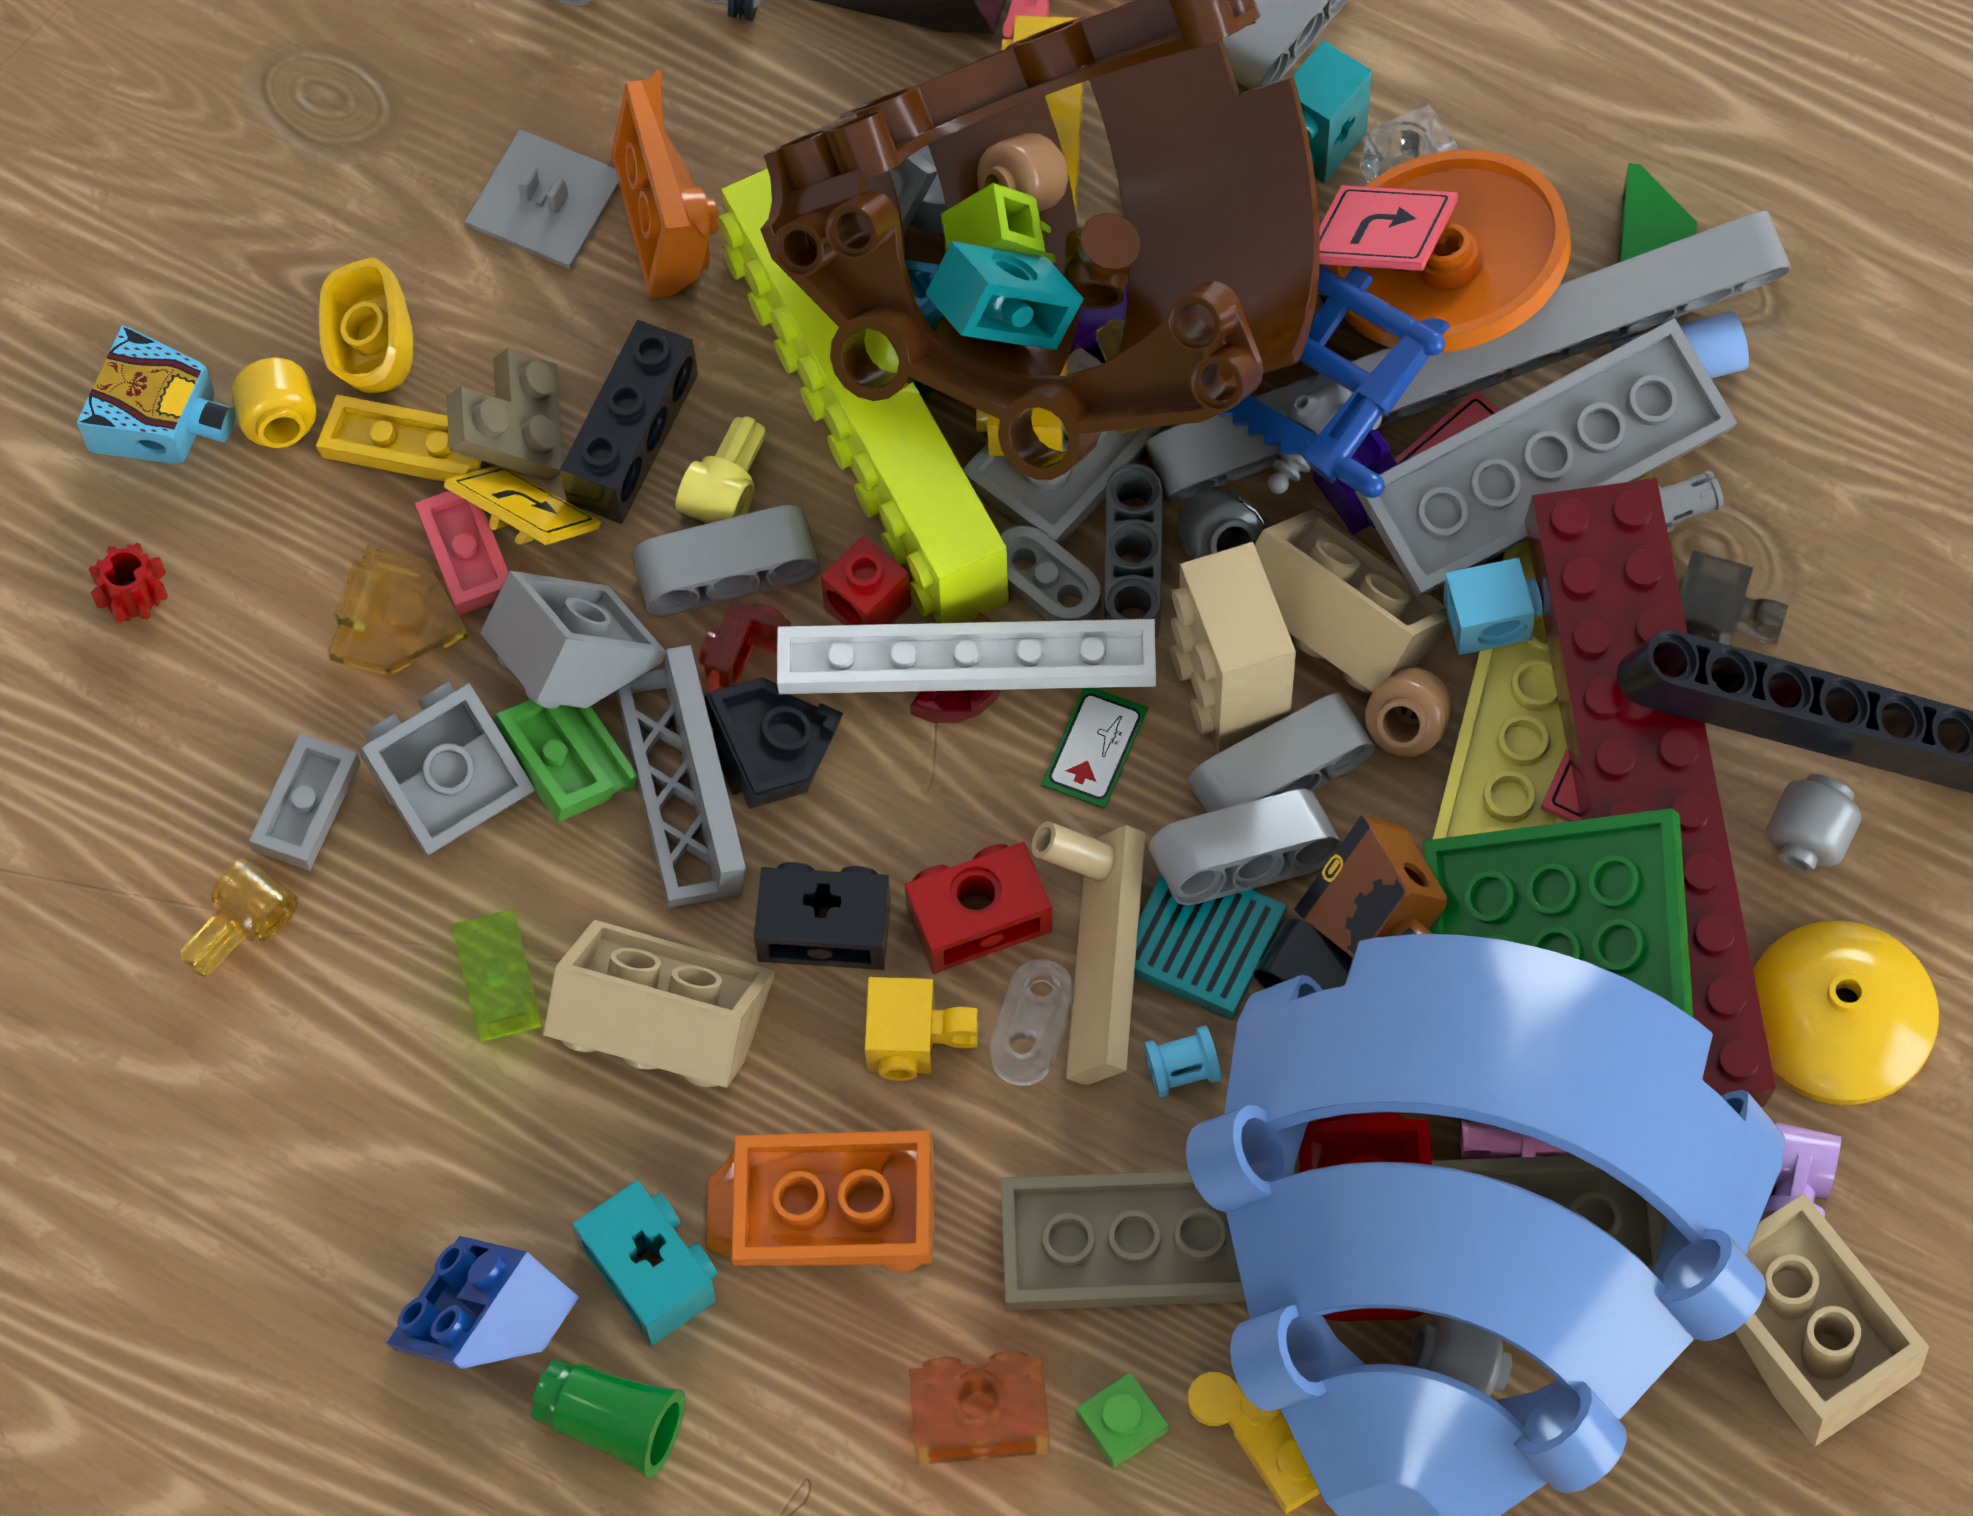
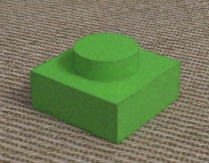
(1121, 1420)

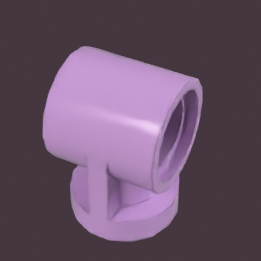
(1807, 1167)

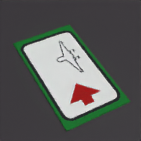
(1094, 746)

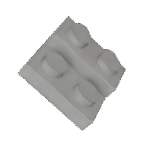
(444, 766)

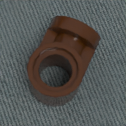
(1100, 258)

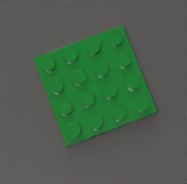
(1577, 888)

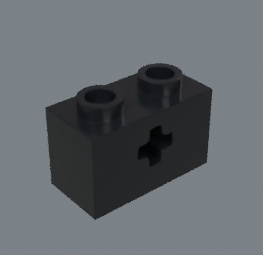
(850, 934)

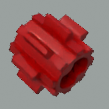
(132, 599)

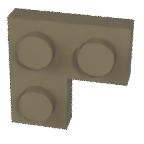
(517, 425)

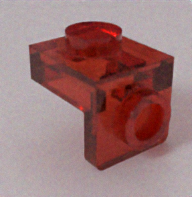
(728, 650)

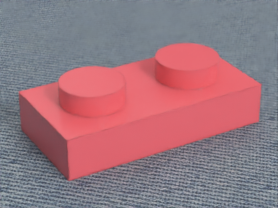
(463, 550)

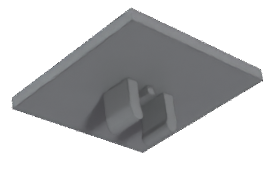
(544, 199)

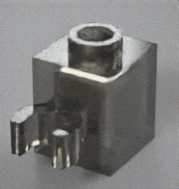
(1717, 602)

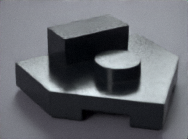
(768, 739)

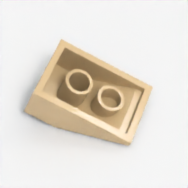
(1825, 1326)

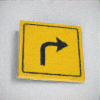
(522, 505)

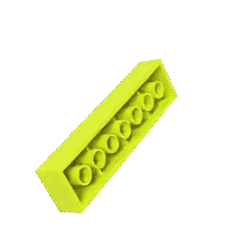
(890, 444)

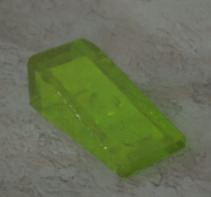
(496, 975)

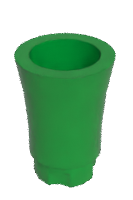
(610, 1413)

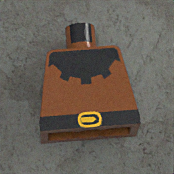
(1373, 888)

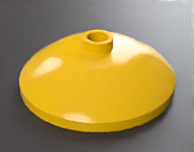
(1836, 1047)

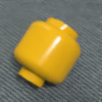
(274, 402)

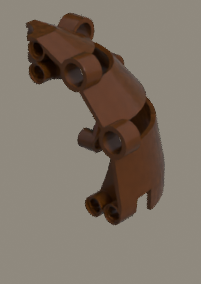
(1202, 174)

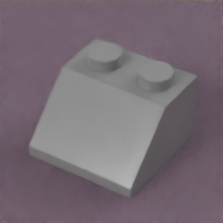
(568, 639)

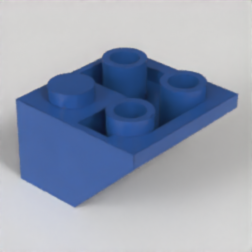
(483, 1307)

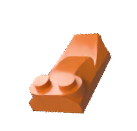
(663, 208)
(825, 1200)

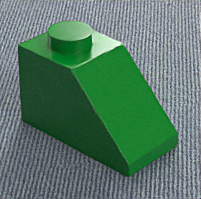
(1649, 215)

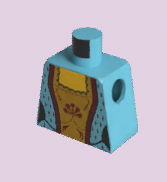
(151, 403)

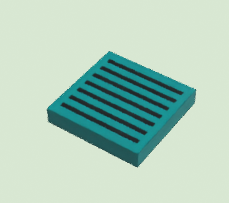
(1206, 947)

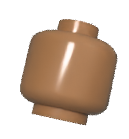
(1027, 165)
(1409, 712)

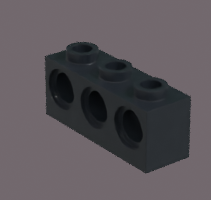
(629, 421)

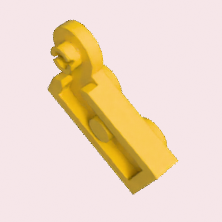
(1261, 1434)

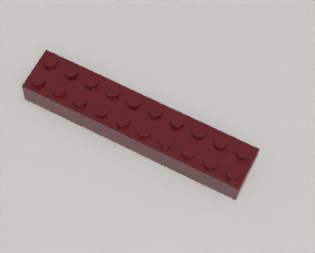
(1603, 593)

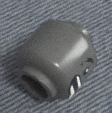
(1217, 522)

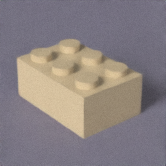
(1232, 645)

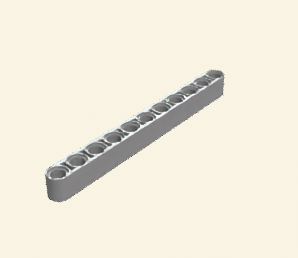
(1572, 321)

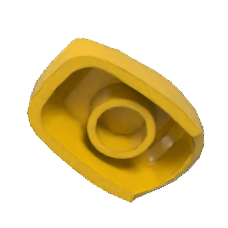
(365, 327)

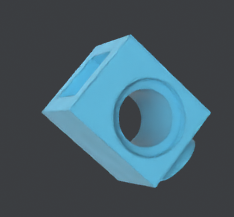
(1491, 605)

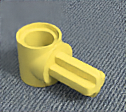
(721, 483)

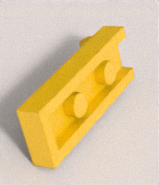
(391, 440)

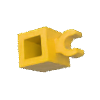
(906, 1025)

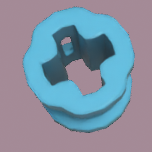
(1182, 1061)

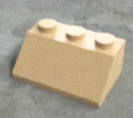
(1347, 600)
(657, 1003)

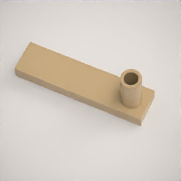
(1105, 942)

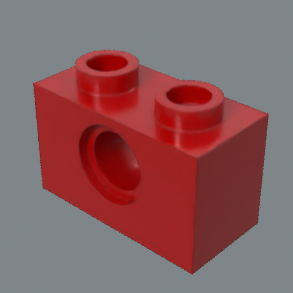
(959, 935)

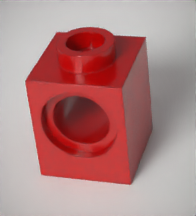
(866, 586)

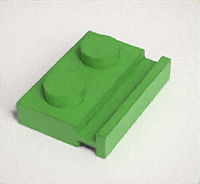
(566, 756)

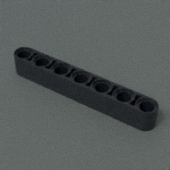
(1801, 707)

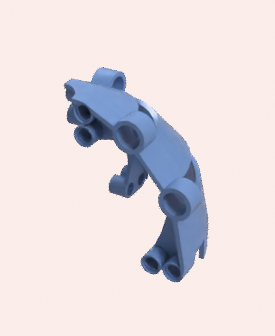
(1510, 1044)

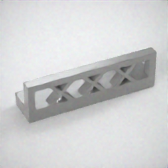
(704, 776)

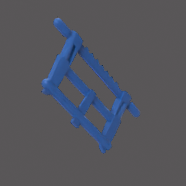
(1372, 392)

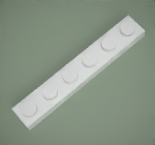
(966, 656)

